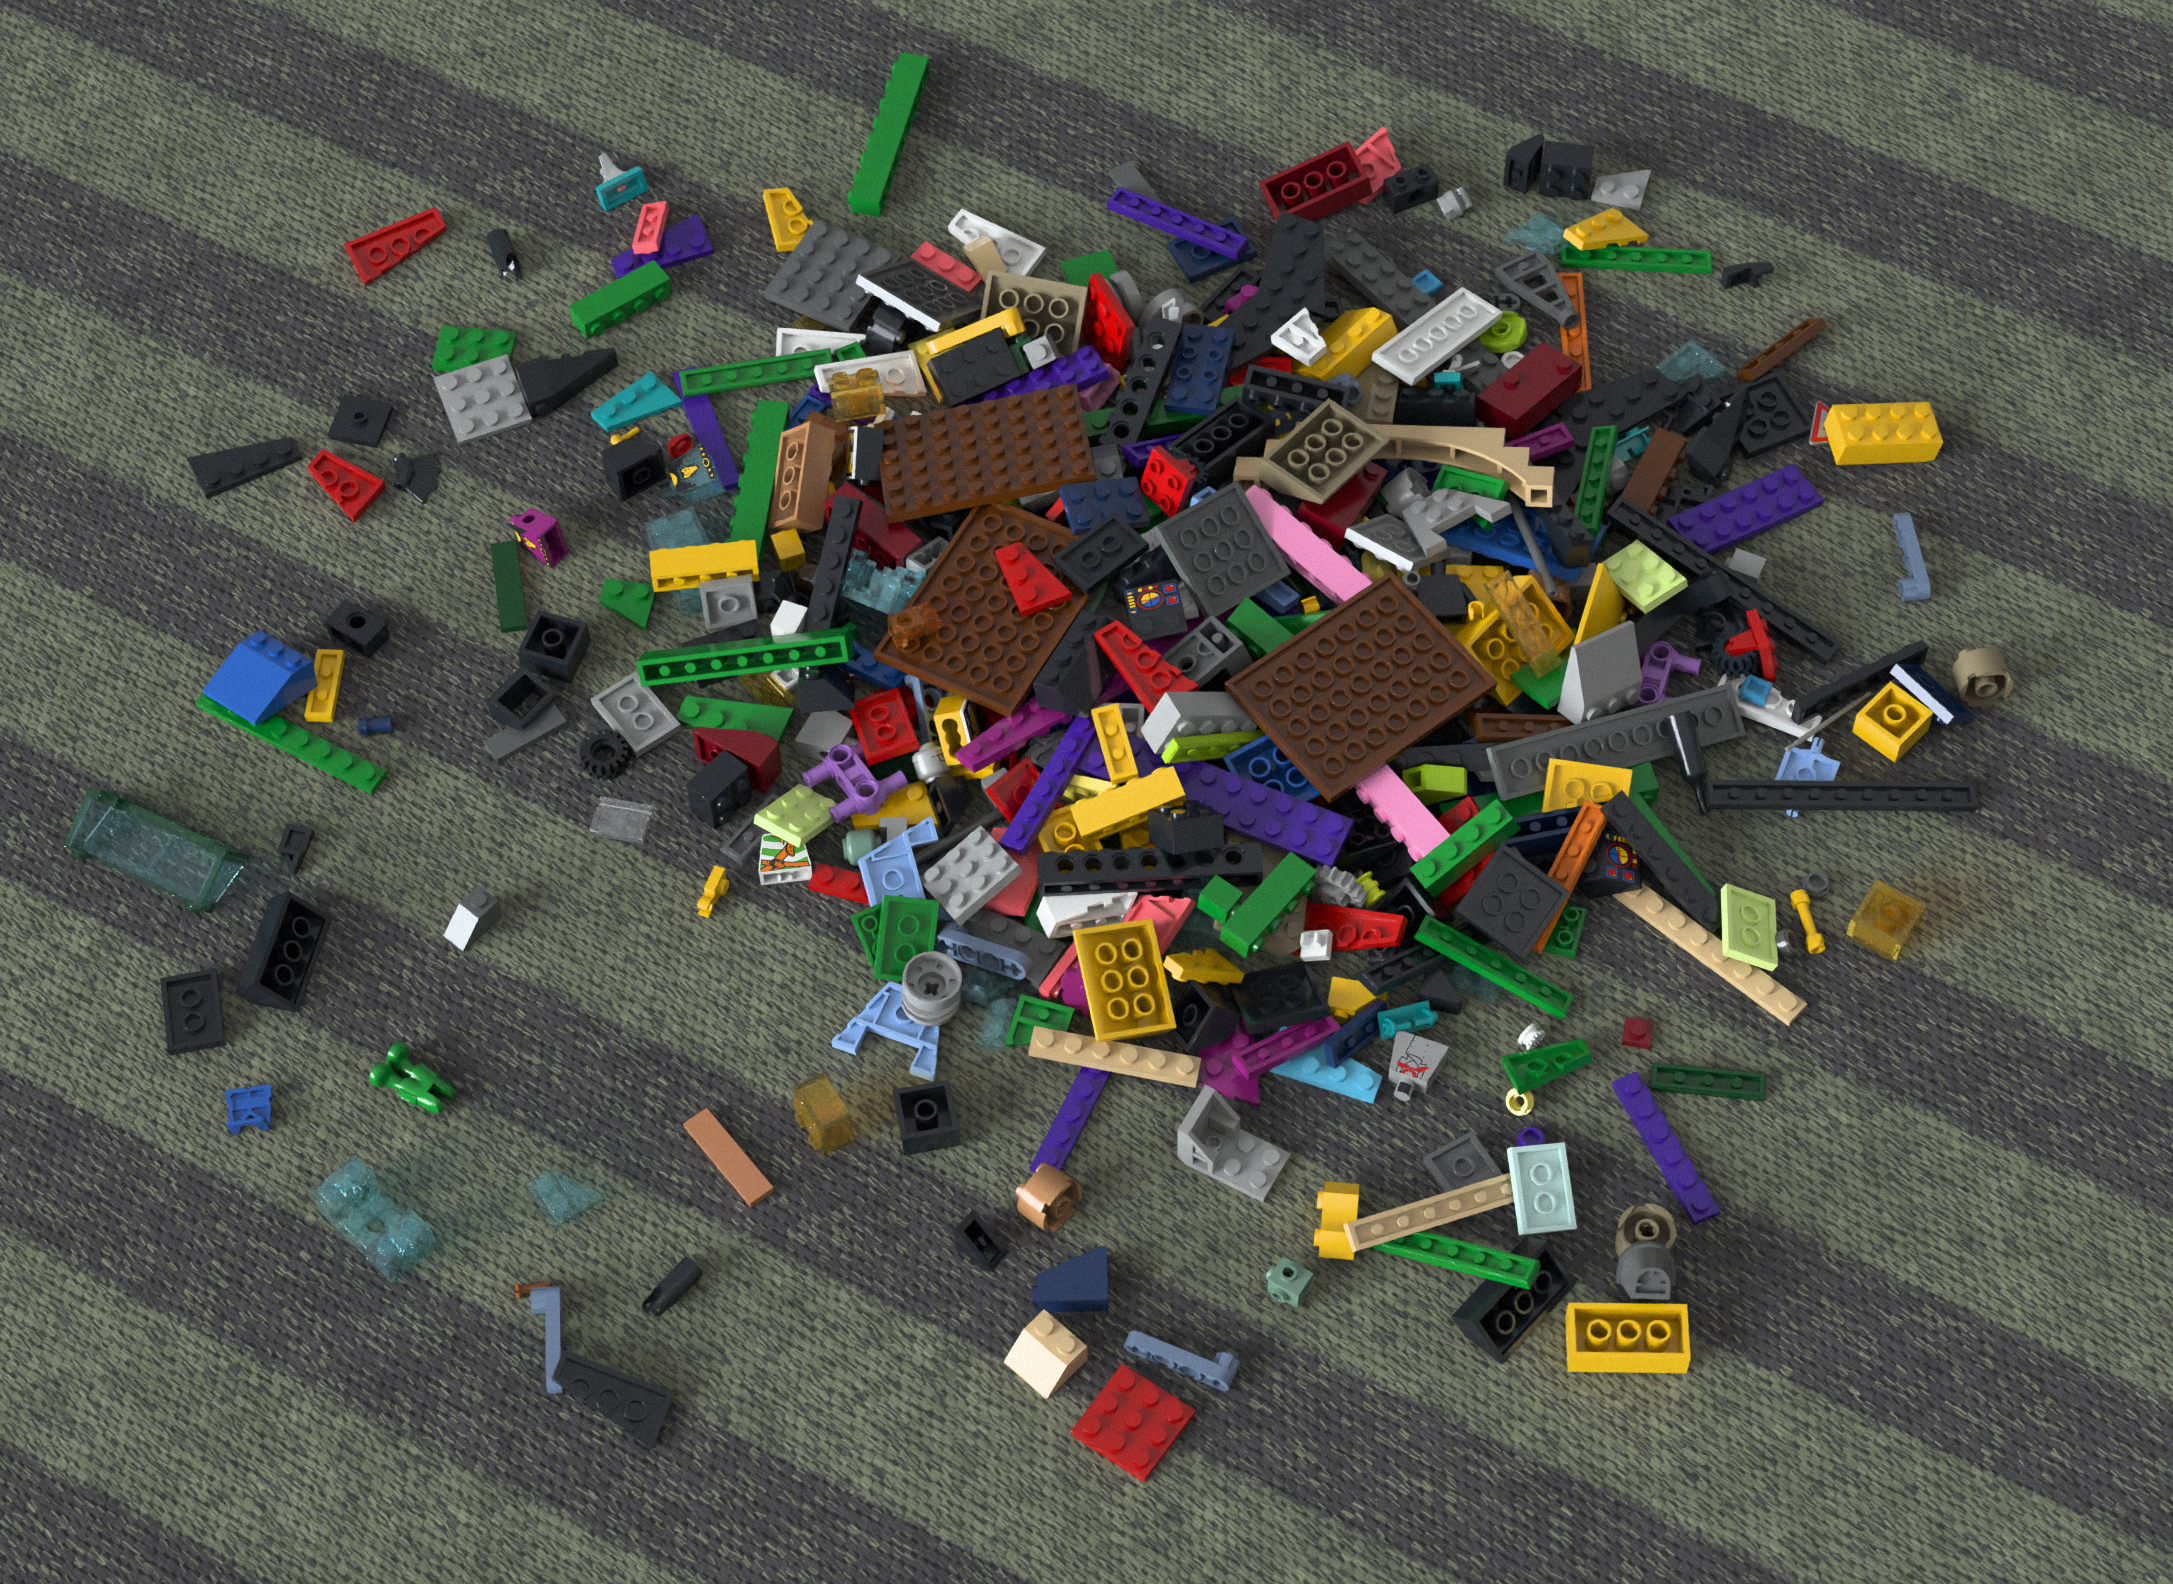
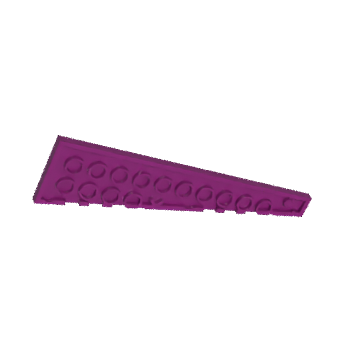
(1032, 720)

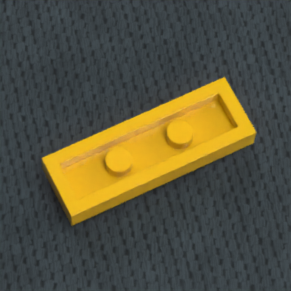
(323, 698)
(1114, 743)

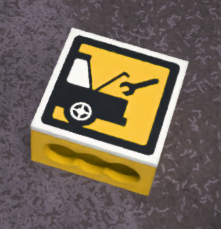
(955, 725)

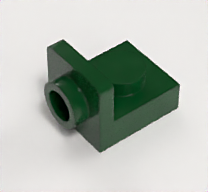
(1019, 354)

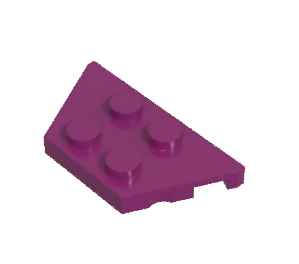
(1221, 1074)

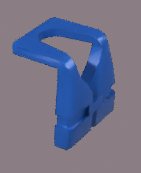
(249, 1103)

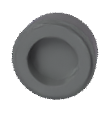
(1787, 942)

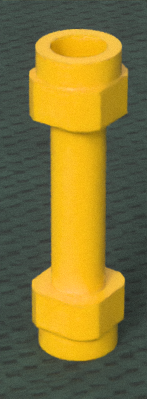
(1814, 941)

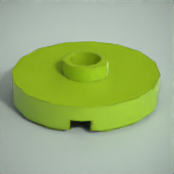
(1505, 334)

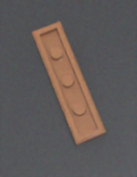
(728, 1157)

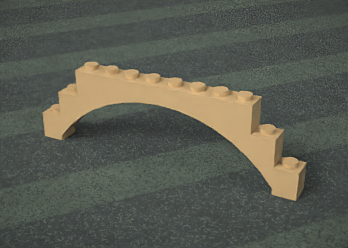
(1462, 447)

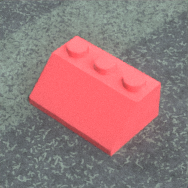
(1018, 894)

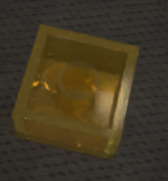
(856, 394)
(1886, 920)
(823, 1114)

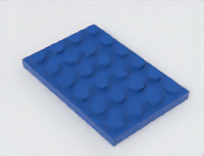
(1508, 544)

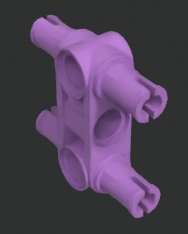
(1657, 671)
(863, 790)

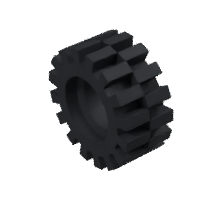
(604, 741)

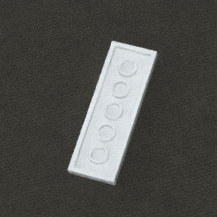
(1436, 336)

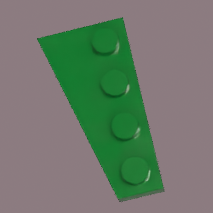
(735, 715)

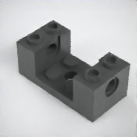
(1210, 650)

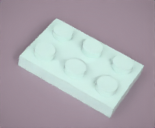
(1541, 1188)

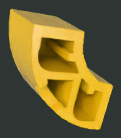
(1338, 1207)

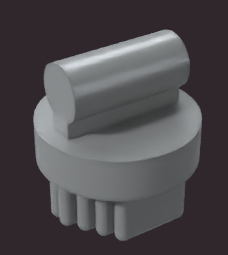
(1454, 203)

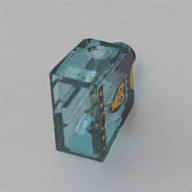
(694, 477)

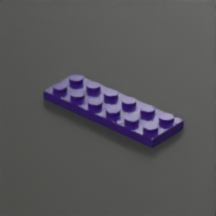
(1078, 368)
(1747, 510)

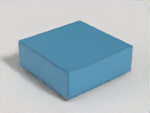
(1427, 283)
(1755, 690)

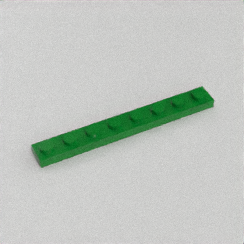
(304, 746)

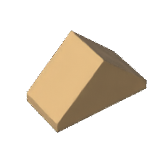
(984, 256)

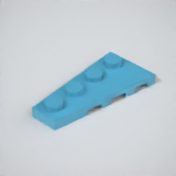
(1347, 1079)

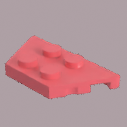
(1378, 162)
(1167, 915)

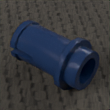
(375, 725)

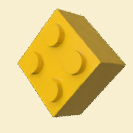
(1892, 722)

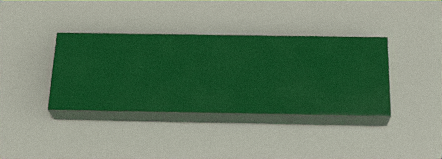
(509, 586)
(1707, 1081)

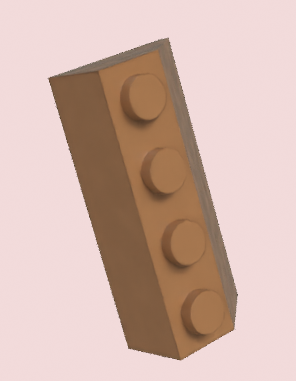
(802, 478)

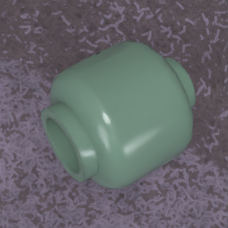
(858, 844)

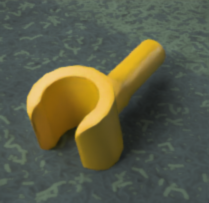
(617, 438)

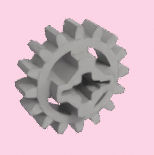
(1338, 888)

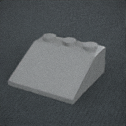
(1601, 675)

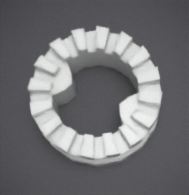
(1531, 1036)

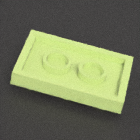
(1643, 576)
(797, 815)
(1749, 927)

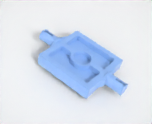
(1807, 766)

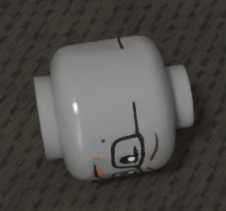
(930, 762)

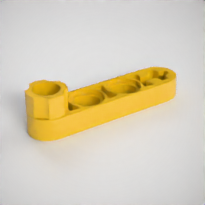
(1007, 320)

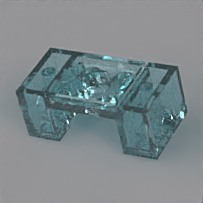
(892, 591)
(354, 1201)

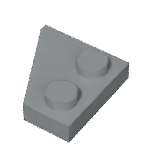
(1622, 189)

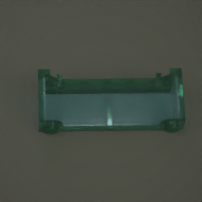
(153, 849)

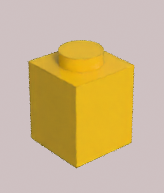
(788, 550)

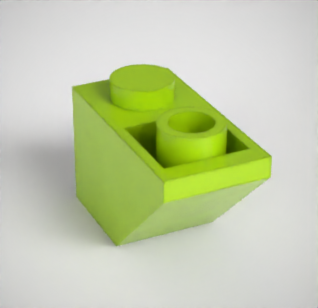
(1436, 782)

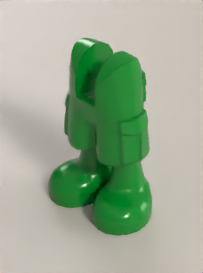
(416, 1088)

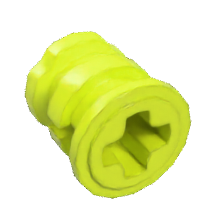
(1373, 894)

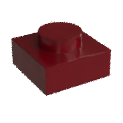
(1637, 1032)

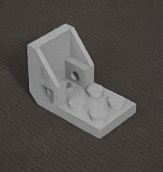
(1218, 1147)

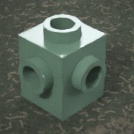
(1289, 1281)

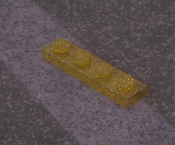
(1522, 624)

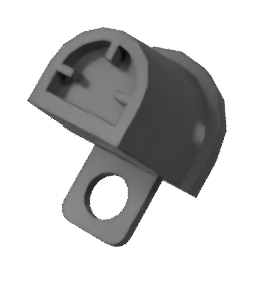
(1646, 1271)

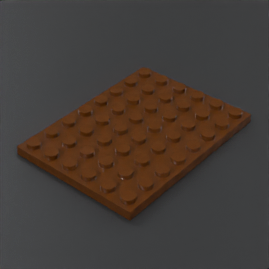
(984, 453)
(984, 642)
(1360, 686)

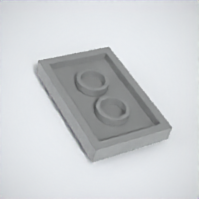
(636, 714)

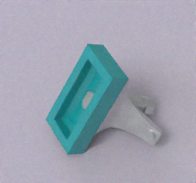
(618, 184)
(1451, 379)

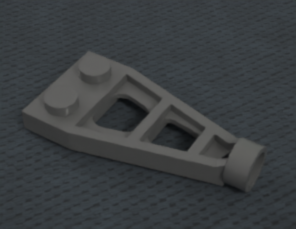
(1529, 266)

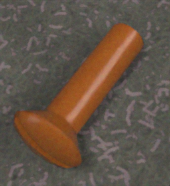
(525, 1289)

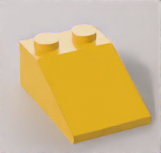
(1062, 835)

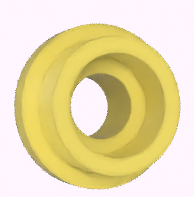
(1515, 1107)

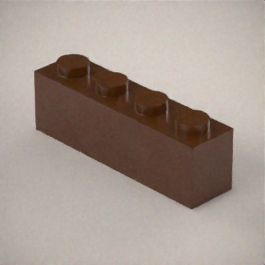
(1656, 470)

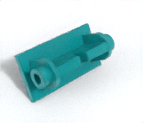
(1635, 442)
(1406, 1018)

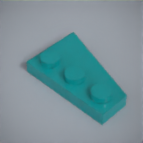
(639, 400)

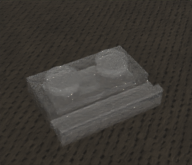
(621, 820)

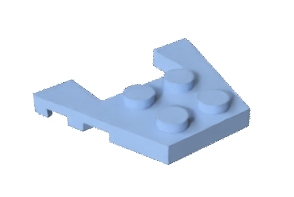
(893, 867)
(887, 1018)

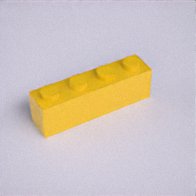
(694, 564)
(1127, 805)

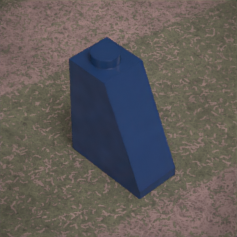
(1074, 1285)

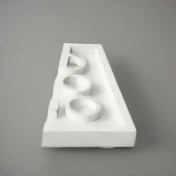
(1017, 253)
(897, 373)
(1775, 713)

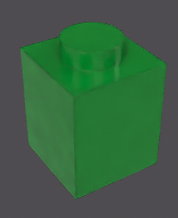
(1219, 899)

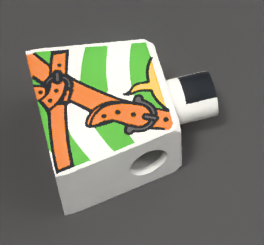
(782, 861)

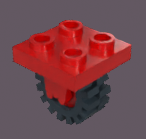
(1172, 479)
(1746, 650)

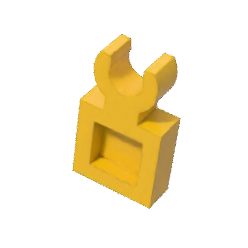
(715, 886)

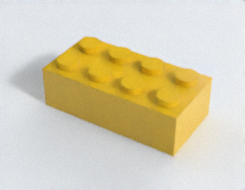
(1883, 433)
(1627, 1338)

